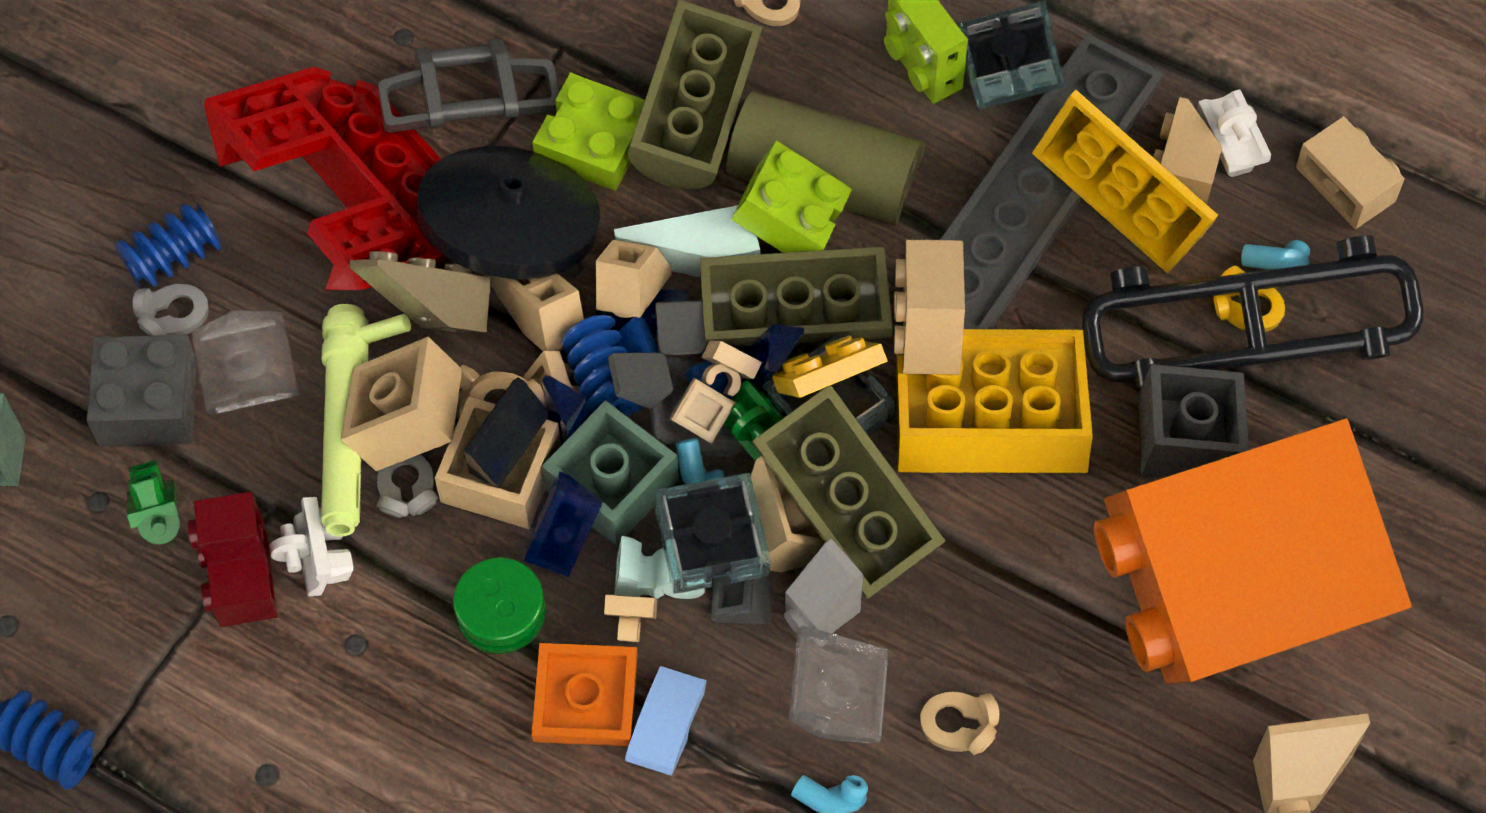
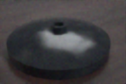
(507, 212)

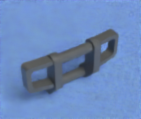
(438, 113)

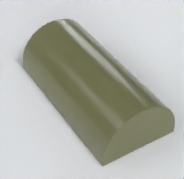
(693, 97)
(864, 157)
(814, 290)
(848, 489)

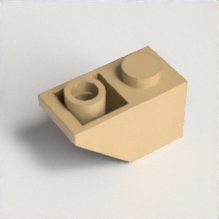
(1190, 149)
(629, 278)

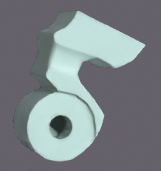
(643, 574)

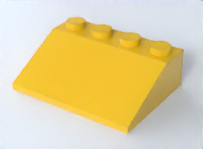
(1123, 182)
(1008, 411)

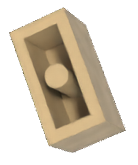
(1350, 172)

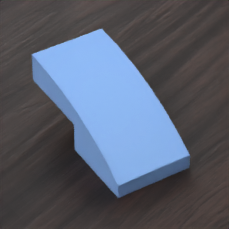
(665, 720)

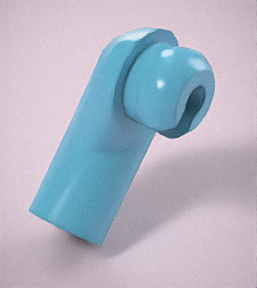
(1268, 257)
(691, 462)
(842, 798)

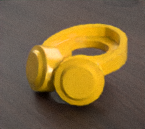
(1232, 310)

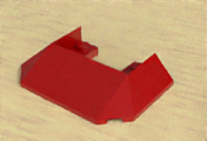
(345, 143)

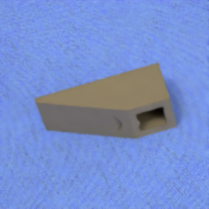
(429, 296)

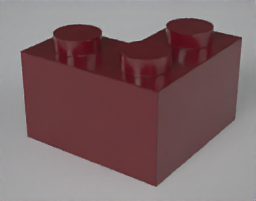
(237, 555)

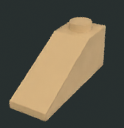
(540, 307)

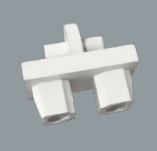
(1236, 131)
(309, 545)

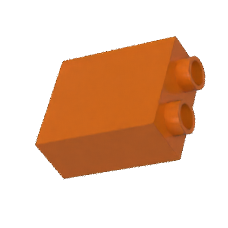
(1251, 555)

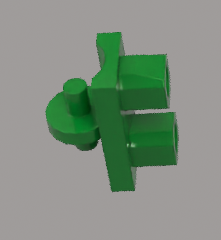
(751, 416)
(152, 503)

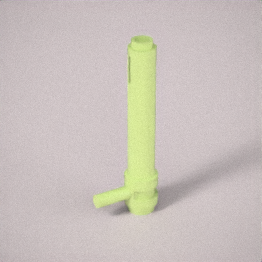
(345, 347)

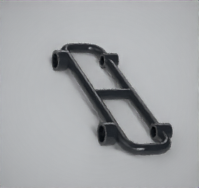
(1356, 259)

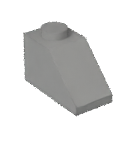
(825, 591)

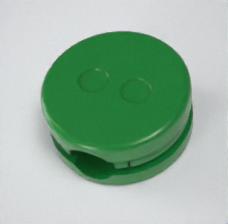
(499, 605)

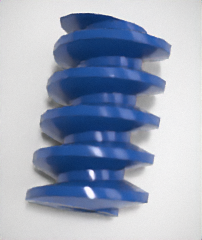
(168, 245)
(588, 352)
(43, 741)

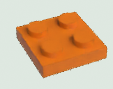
(584, 694)

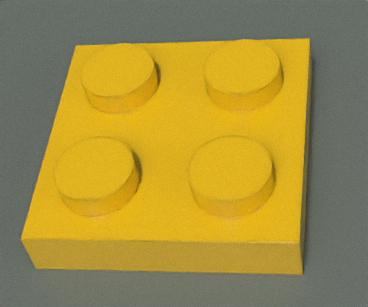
(843, 359)

